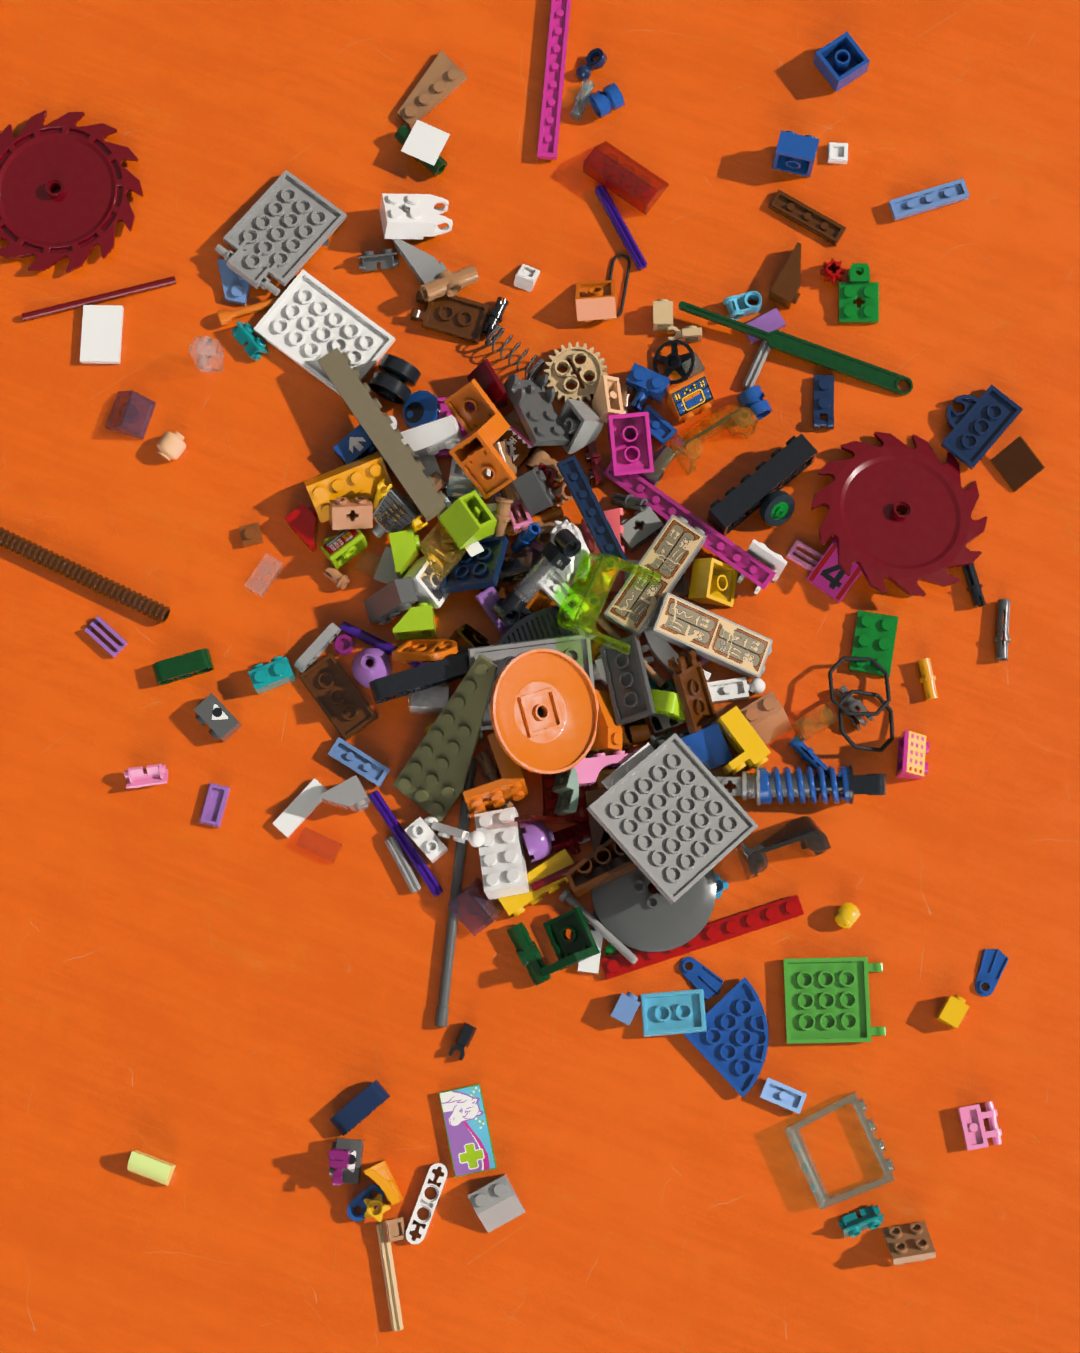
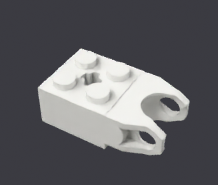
(412, 216)

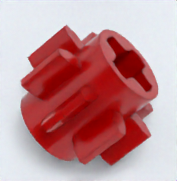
(827, 271)

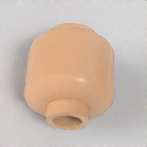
(171, 445)

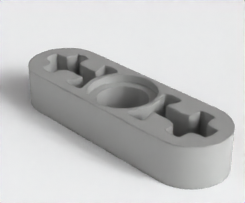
(317, 647)

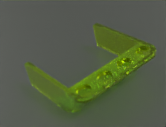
(589, 592)

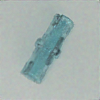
(582, 99)

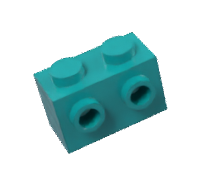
(272, 674)

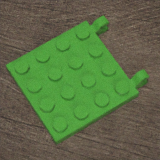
(828, 1000)

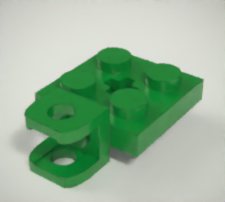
(858, 287)

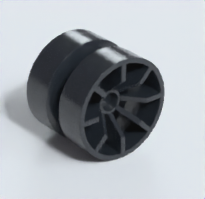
(394, 379)

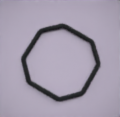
(840, 713)
(859, 713)

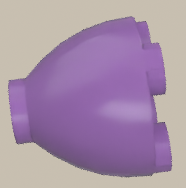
(380, 668)

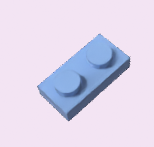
(783, 1095)

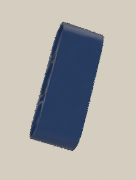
(359, 1107)

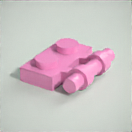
(973, 1126)

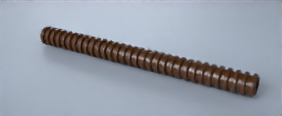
(82, 575)

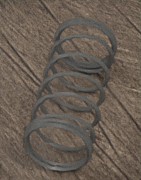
(531, 375)

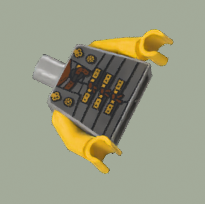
(394, 512)

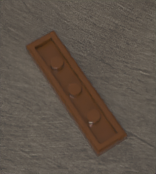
(807, 217)

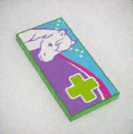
(467, 1130)

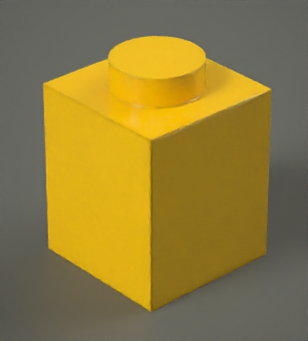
(952, 1011)

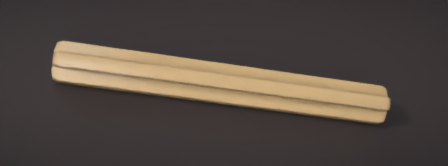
(390, 1281)

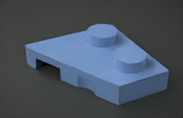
(234, 286)

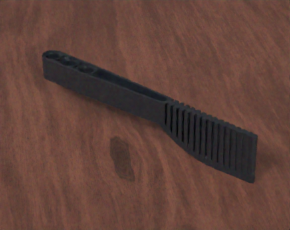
(535, 626)

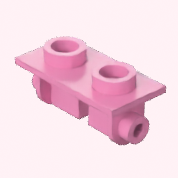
(155, 775)

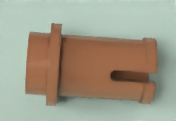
(336, 577)

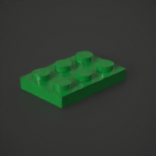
(874, 639)

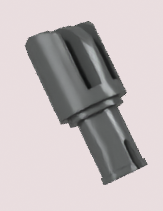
(852, 706)

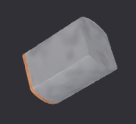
(429, 700)

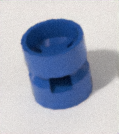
(605, 101)
(753, 399)

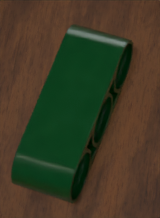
(182, 666)

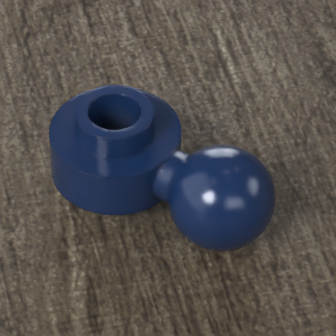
(595, 59)

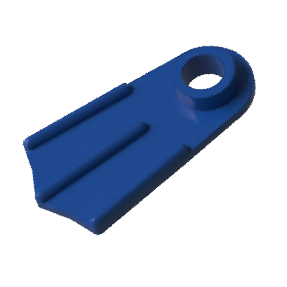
(990, 970)
(701, 977)

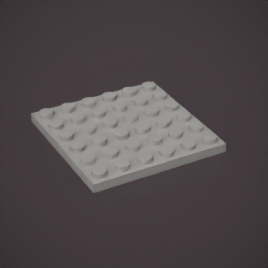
(672, 818)

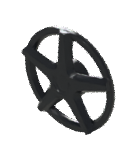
(674, 361)

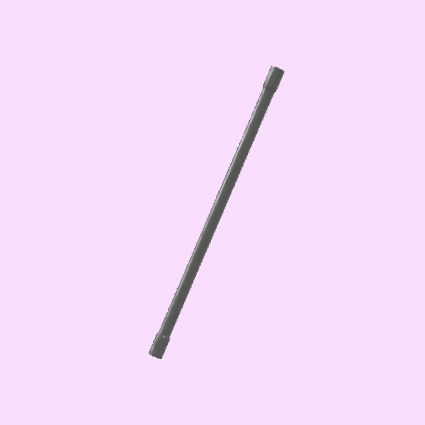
(442, 1009)

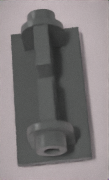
(370, 260)

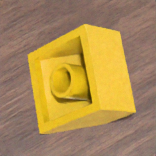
(713, 582)

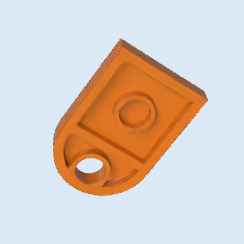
(425, 650)

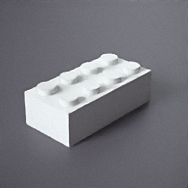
(502, 854)

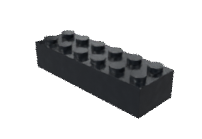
(754, 488)

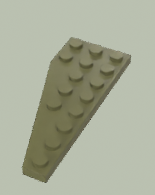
(442, 760)

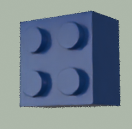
(841, 61)
(795, 153)

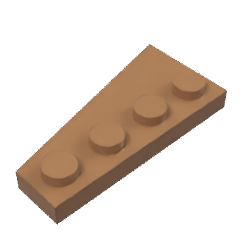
(434, 87)

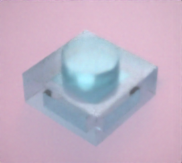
(698, 368)

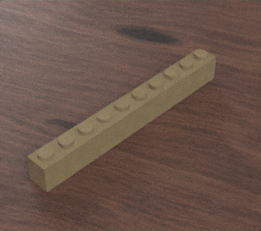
(382, 434)

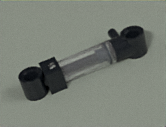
(554, 557)

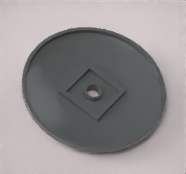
(648, 919)

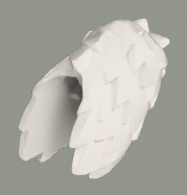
(574, 564)

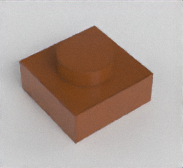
(251, 535)

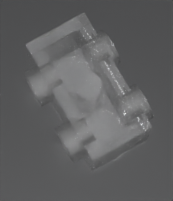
(207, 354)

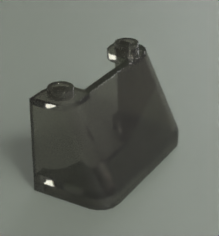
(802, 829)

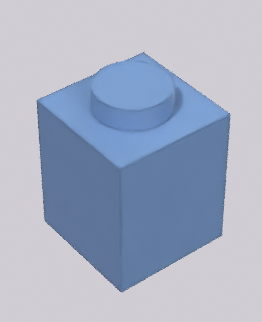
(626, 1008)

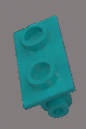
(255, 345)
(854, 1226)

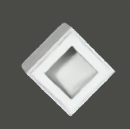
(526, 277)

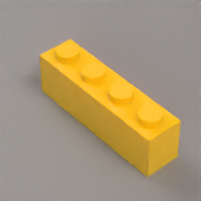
(515, 904)

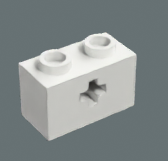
(426, 839)

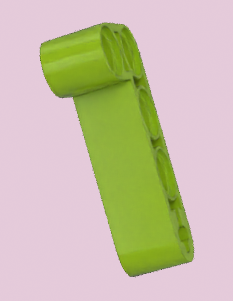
(667, 704)

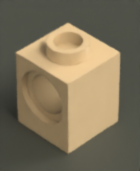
(662, 314)

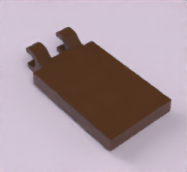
(452, 316)
(692, 691)

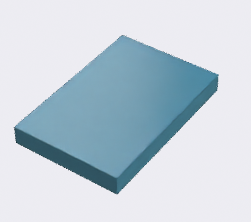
(673, 1012)

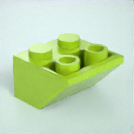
(468, 520)

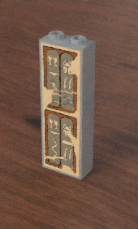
(668, 556)
(709, 635)

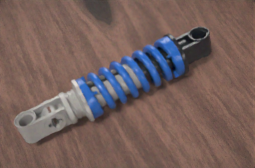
(767, 785)

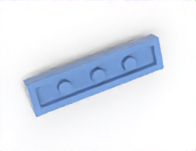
(928, 199)

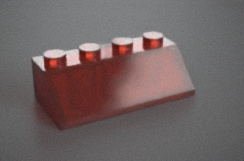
(624, 176)

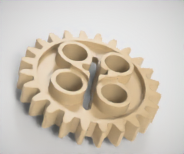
(592, 366)

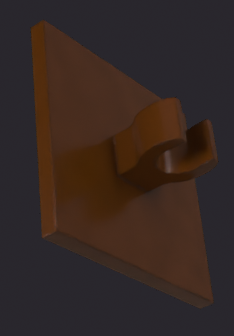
(1017, 463)

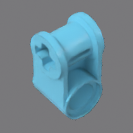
(741, 305)

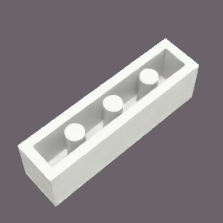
(432, 437)

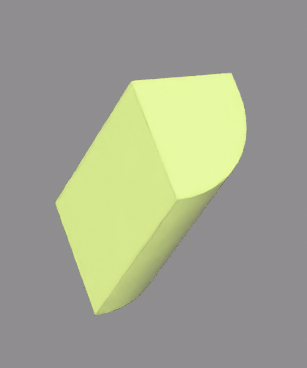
(150, 1167)

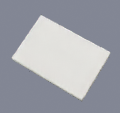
(101, 334)

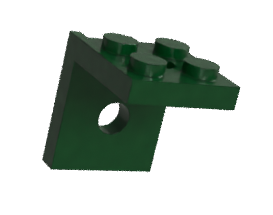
(569, 951)

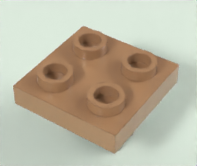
(909, 1243)

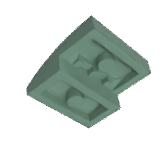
(567, 787)

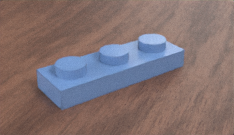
(359, 762)

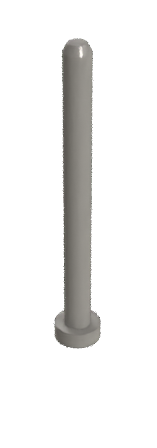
(566, 896)

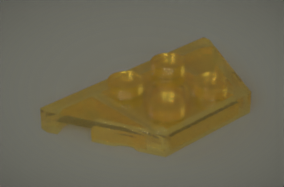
(441, 551)

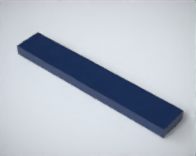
(589, 507)

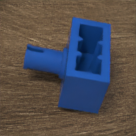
(646, 384)

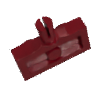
(595, 460)
(571, 837)

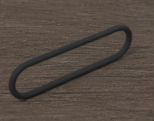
(626, 280)

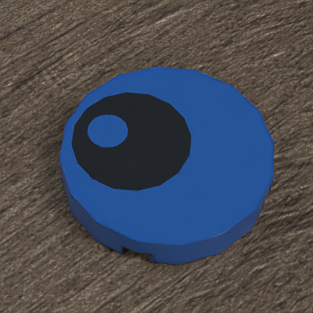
(421, 408)

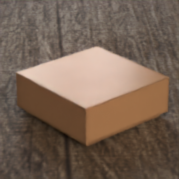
(394, 1229)

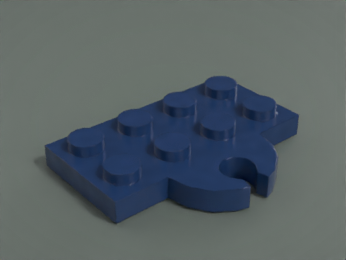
(978, 425)

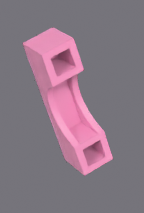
(589, 768)

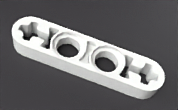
(427, 1203)

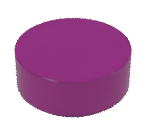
(344, 644)

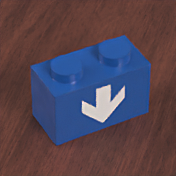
(354, 446)

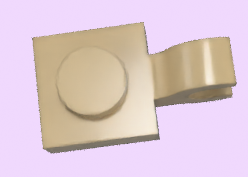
(688, 334)

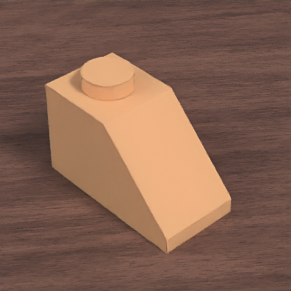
(607, 398)

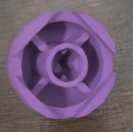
(537, 840)

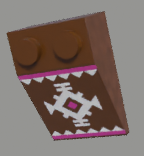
(517, 440)

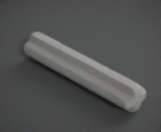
(756, 365)
(403, 864)

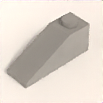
(421, 263)

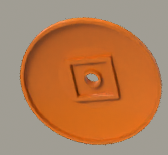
(569, 711)

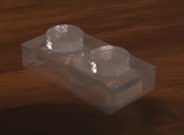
(264, 575)

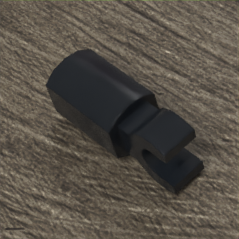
(463, 1039)

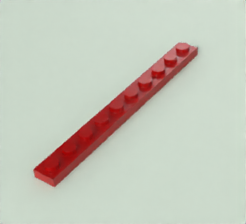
(710, 935)

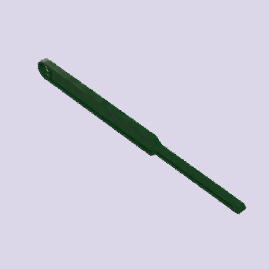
(810, 352)

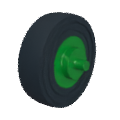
(777, 508)

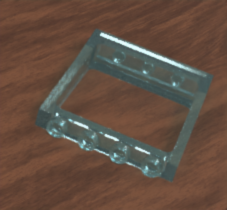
(809, 1168)

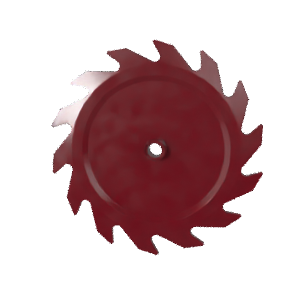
(89, 196)
(894, 546)

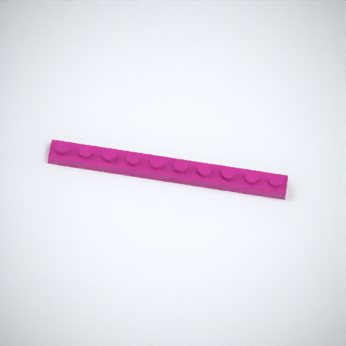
(554, 79)
(715, 541)

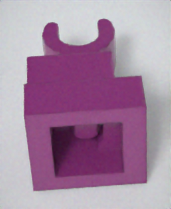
(338, 1159)

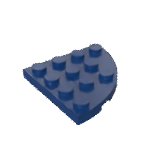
(735, 1037)

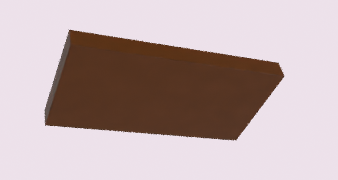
(338, 696)

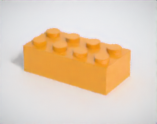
(347, 481)

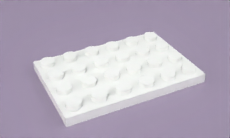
(314, 321)

